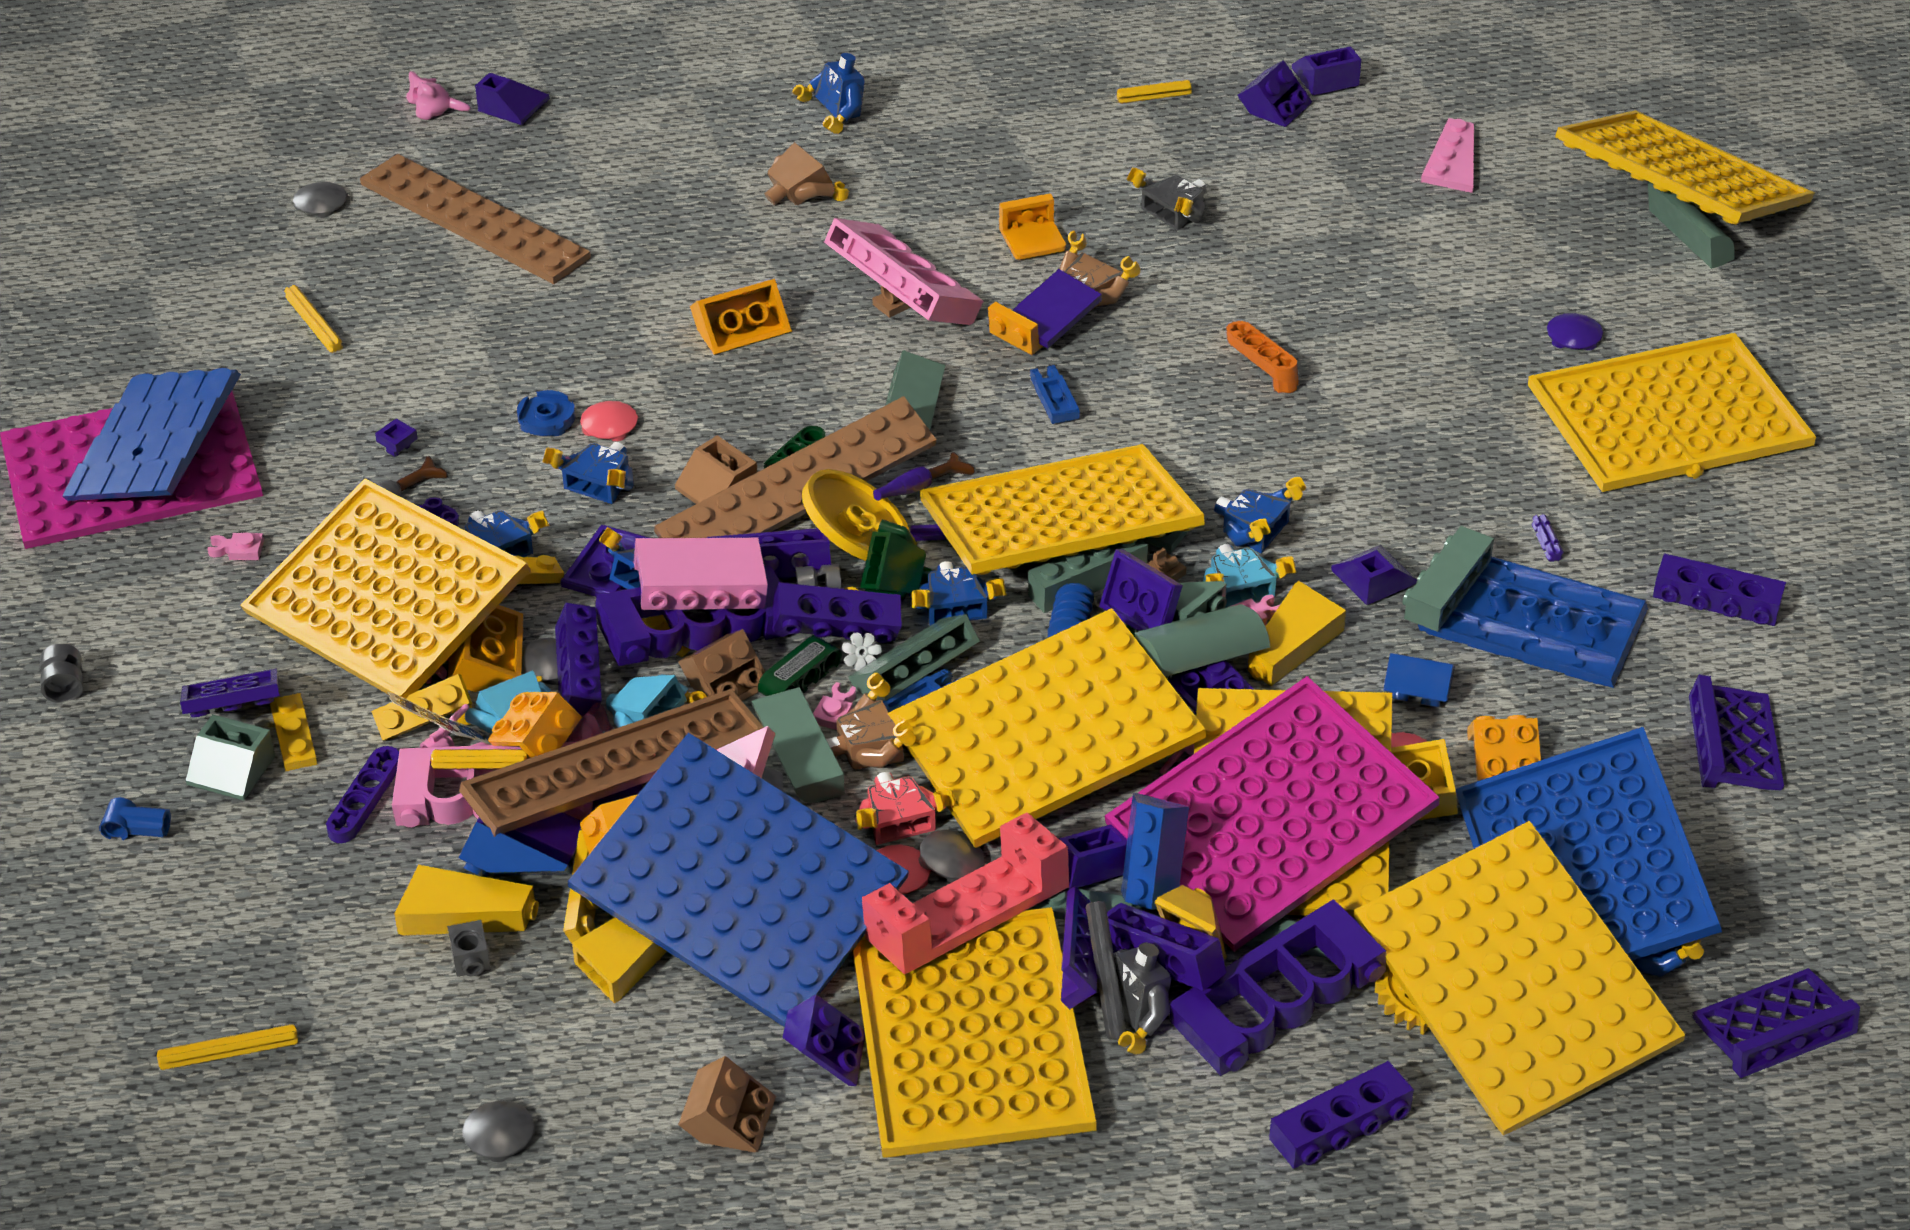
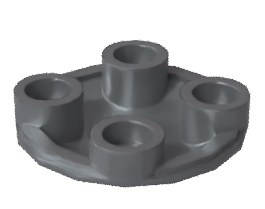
(320, 198)
(541, 658)
(950, 854)
(498, 1130)

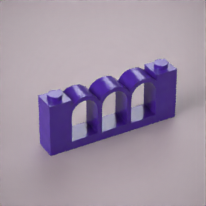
(633, 642)
(1228, 1045)

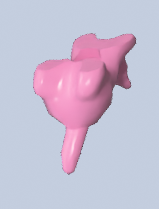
(431, 98)

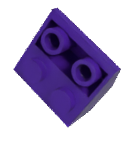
(1329, 70)
(1275, 95)
(1095, 855)

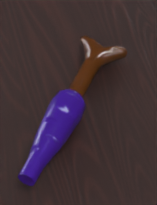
(921, 478)

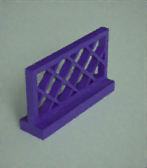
(1711, 734)
(1788, 1037)

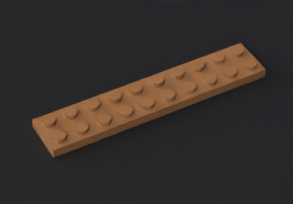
(476, 218)
(775, 493)
(601, 763)

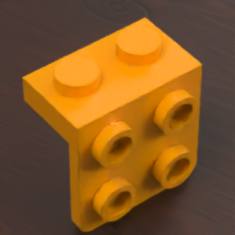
(1030, 227)
(1013, 328)
(536, 723)
(1504, 744)

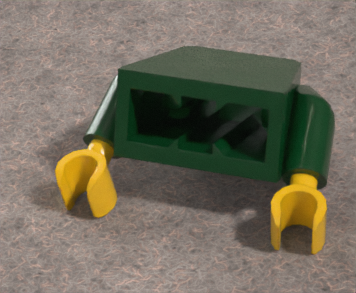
(893, 559)

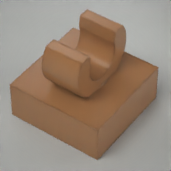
(889, 303)
(1167, 565)

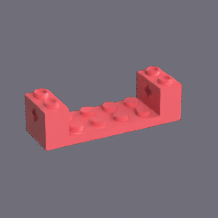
(1027, 873)

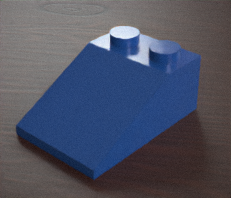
(506, 856)

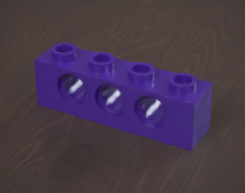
(786, 545)
(1719, 589)
(825, 602)
(578, 657)
(1183, 952)
(1341, 1115)

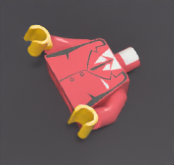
(900, 808)

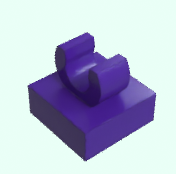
(396, 437)

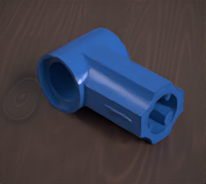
(126, 819)

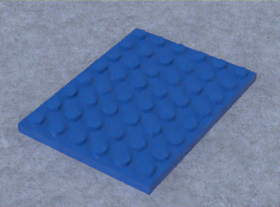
(1612, 833)
(736, 879)

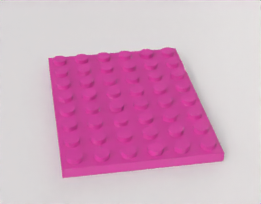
(46, 455)
(1284, 807)

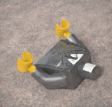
(1171, 199)
(1143, 993)

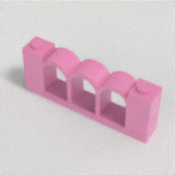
(903, 272)
(414, 787)

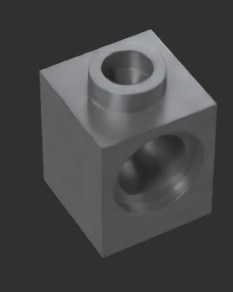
(469, 948)

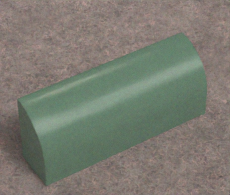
(1691, 227)
(918, 382)
(1204, 639)
(919, 655)
(801, 746)

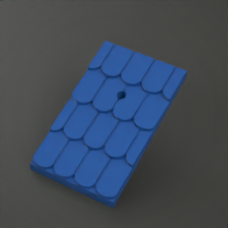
(151, 435)
(1521, 601)

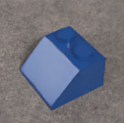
(1418, 678)

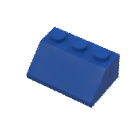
(1153, 849)

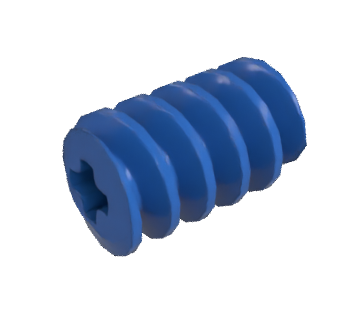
(1071, 607)

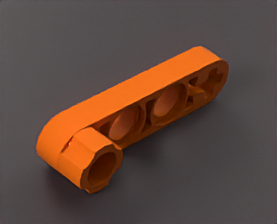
(1265, 355)

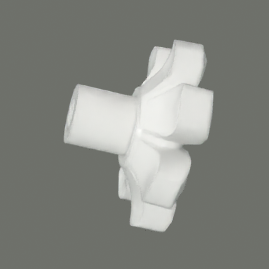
(860, 650)

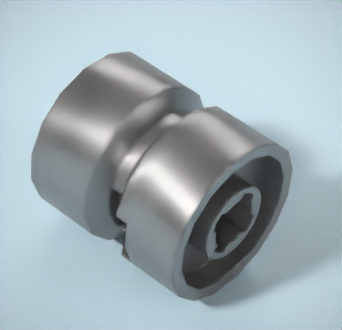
(826, 574)
(61, 673)

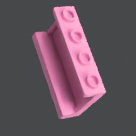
(700, 573)

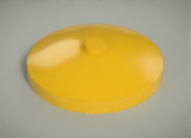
(836, 505)

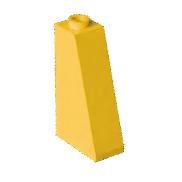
(1296, 632)
(450, 898)
(615, 957)

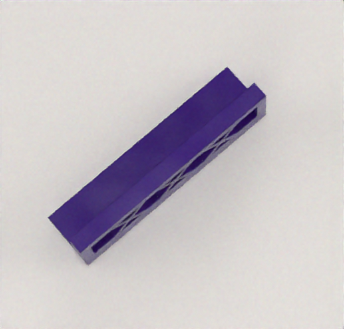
(1078, 963)

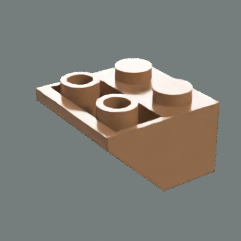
(713, 469)
(724, 666)
(727, 1107)

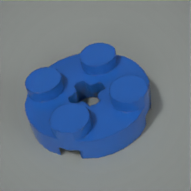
(533, 415)

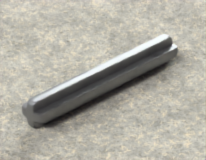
(1105, 969)

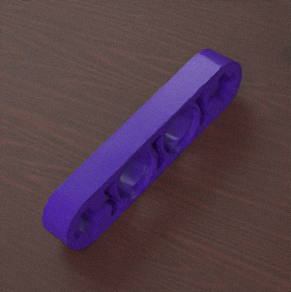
(358, 793)

